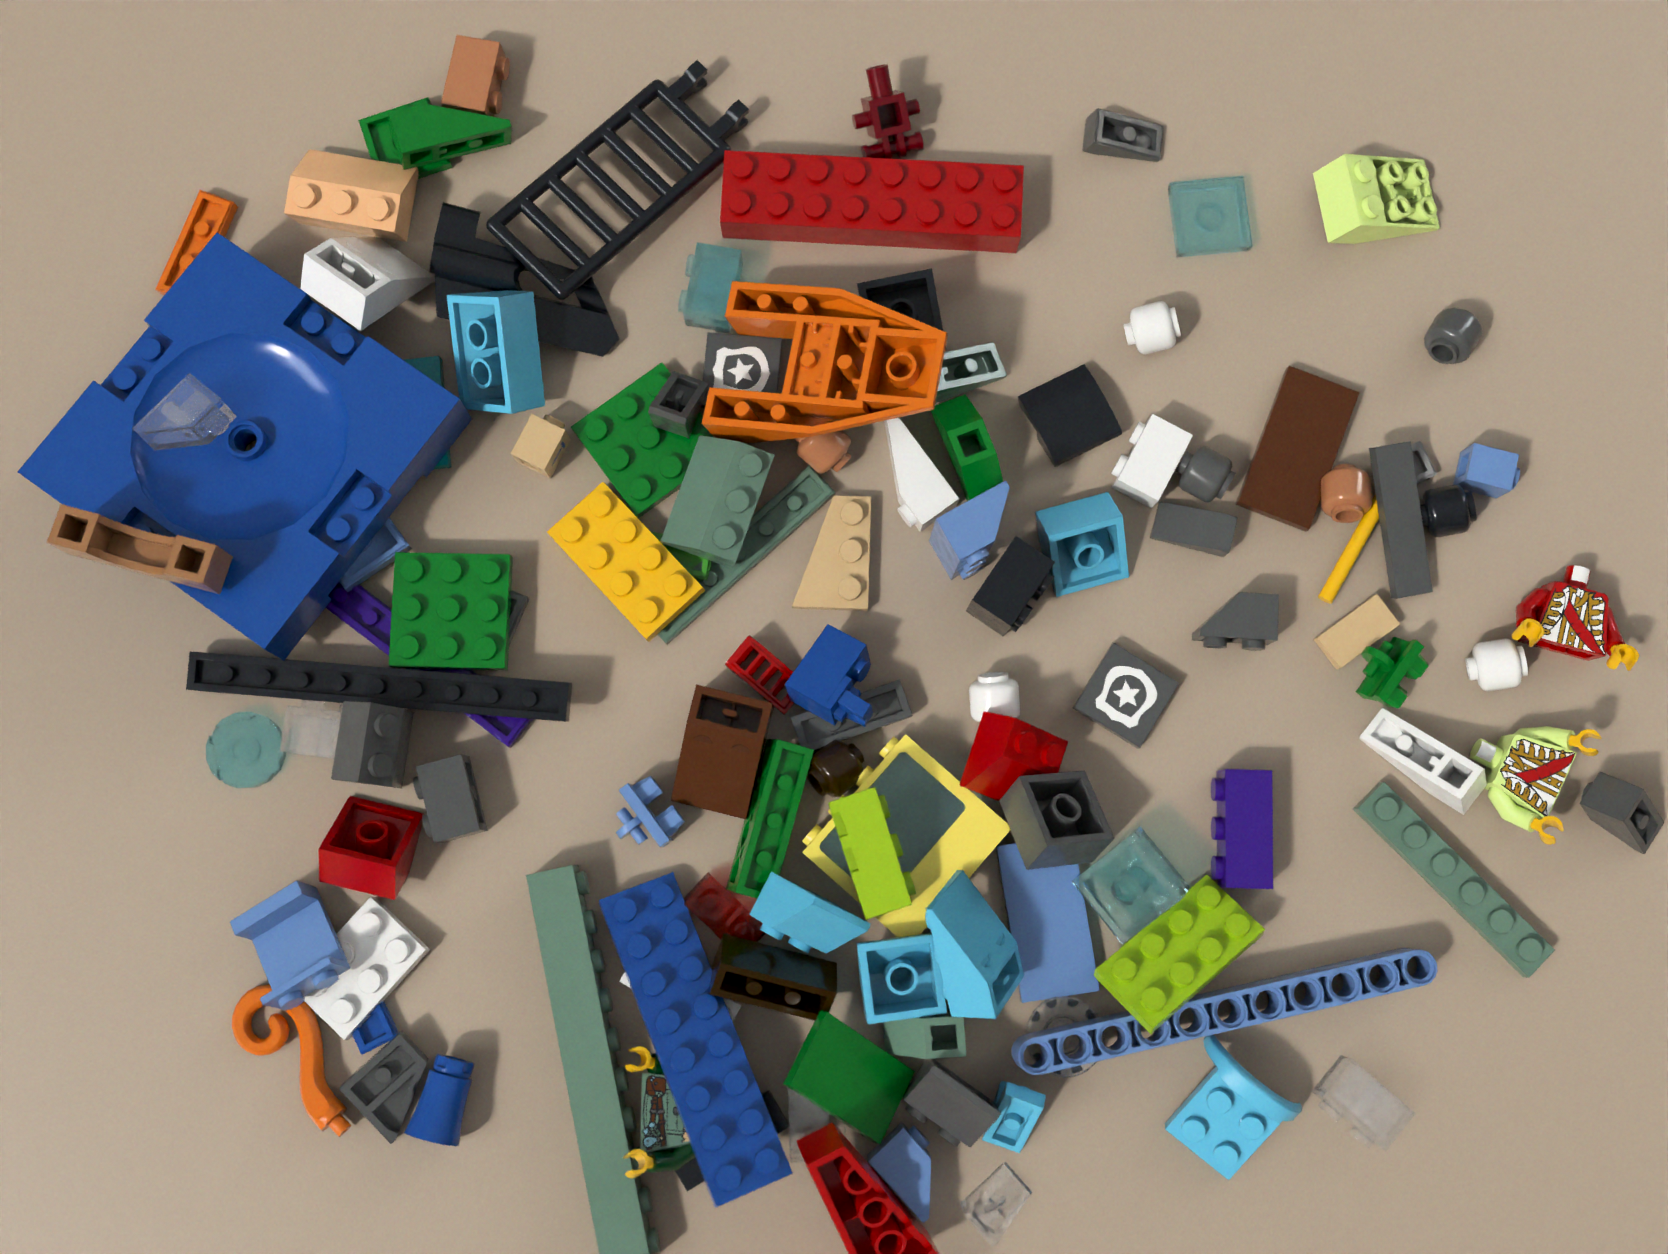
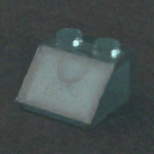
(1131, 885)

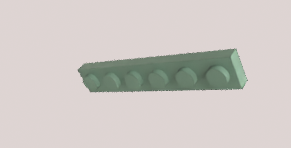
(1454, 879)

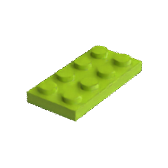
(1178, 954)

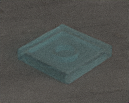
(1209, 216)

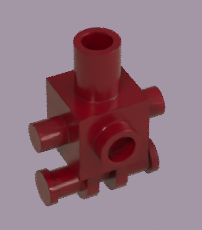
(885, 115)

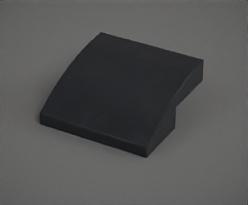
(1070, 415)

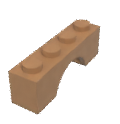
(125, 547)

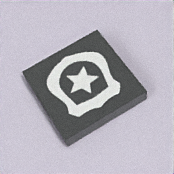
(742, 363)
(1125, 695)

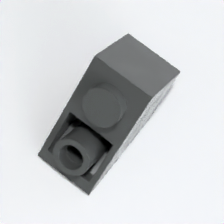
(1243, 620)

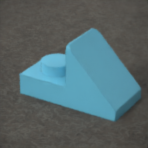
(1019, 1113)

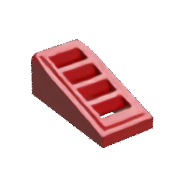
(742, 653)

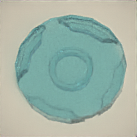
(245, 750)

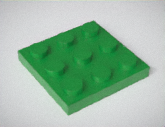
(633, 454)
(450, 611)

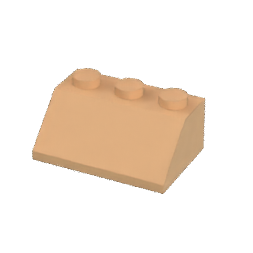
(352, 195)

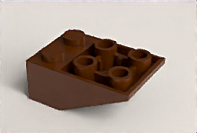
(721, 751)

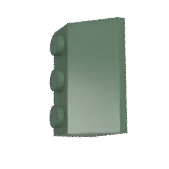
(717, 499)

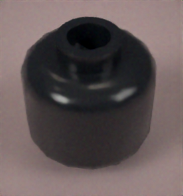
(1448, 510)

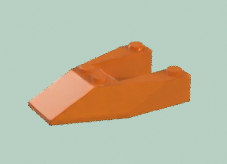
(844, 368)

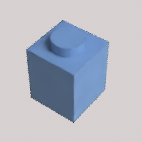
(1487, 470)

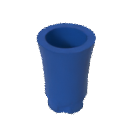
(442, 1102)

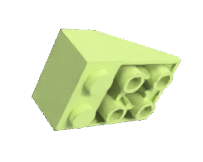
(1375, 198)

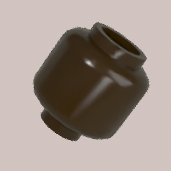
(835, 768)

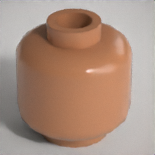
(825, 451)
(1346, 493)

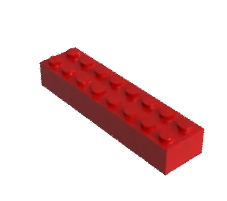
(871, 201)

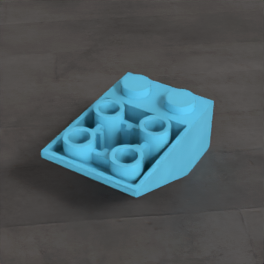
(973, 951)

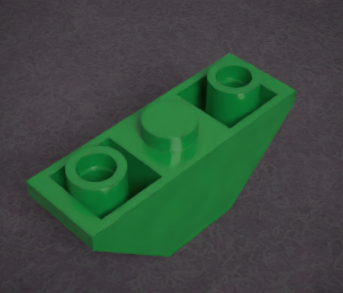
(968, 445)

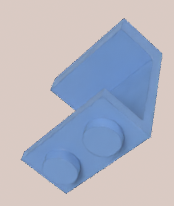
(293, 944)

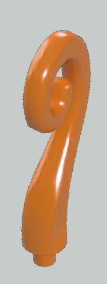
(315, 1093)

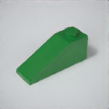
(438, 133)

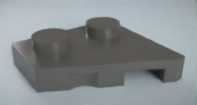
(387, 1084)

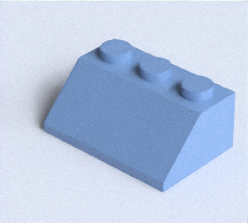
(968, 532)

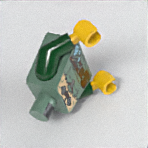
(663, 1136)

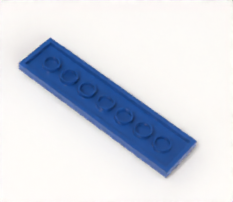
(695, 1040)

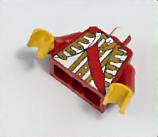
(1572, 621)

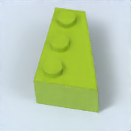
(872, 852)

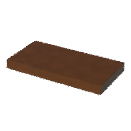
(1297, 448)

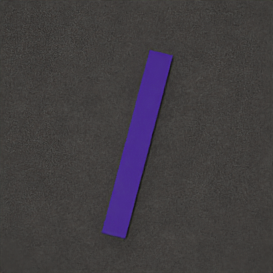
(373, 621)

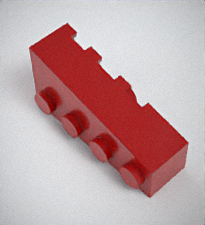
(859, 1200)

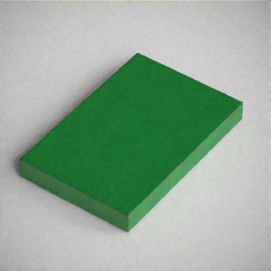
(849, 1077)

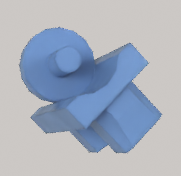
(639, 798)

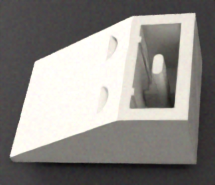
(361, 278)

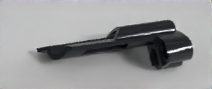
(476, 265)

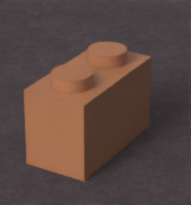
(475, 76)

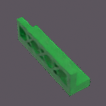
(769, 816)

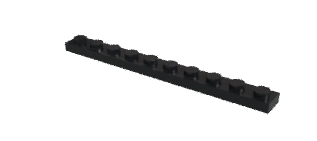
(379, 685)

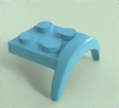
(1228, 1113)

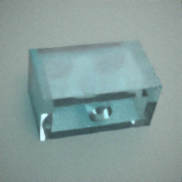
(709, 286)

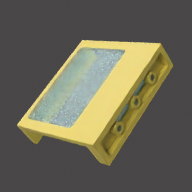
(936, 824)

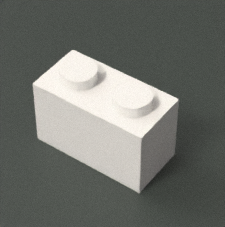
(1151, 461)

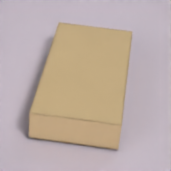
(1356, 631)

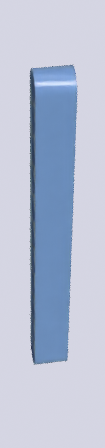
(1243, 1013)

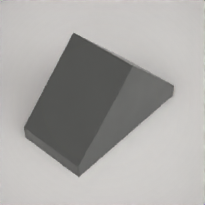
(678, 404)

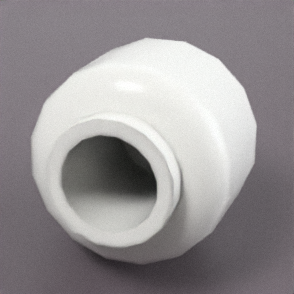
(1152, 327)
(1497, 664)
(994, 694)

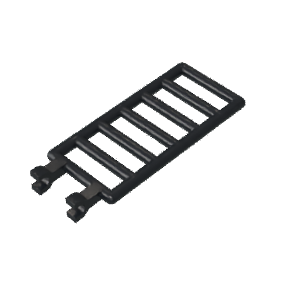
(673, 98)

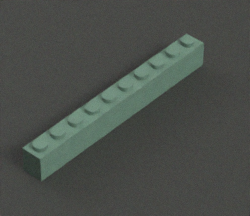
(590, 1061)

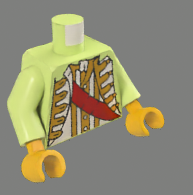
(1528, 773)

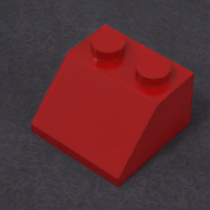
(1007, 750)
(370, 847)

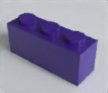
(1243, 828)

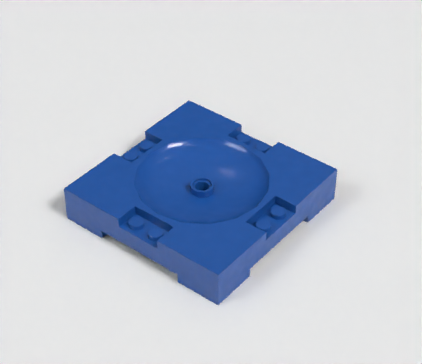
(334, 453)

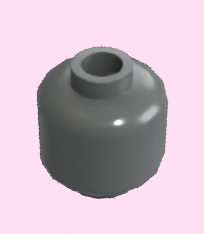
(1452, 336)
(1205, 474)

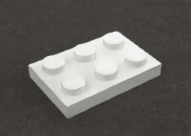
(379, 958)

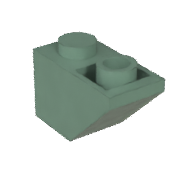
(926, 1037)

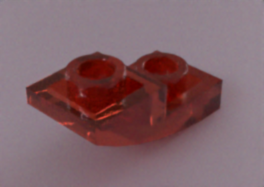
(722, 910)

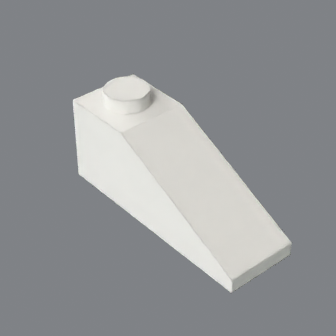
(918, 482)
(1426, 761)

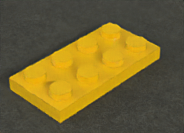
(626, 561)

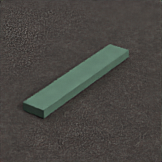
(766, 531)

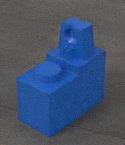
(827, 678)

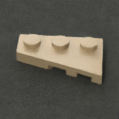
(840, 559)

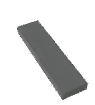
(1400, 520)

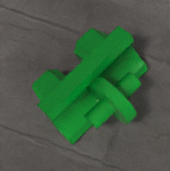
(1388, 667)

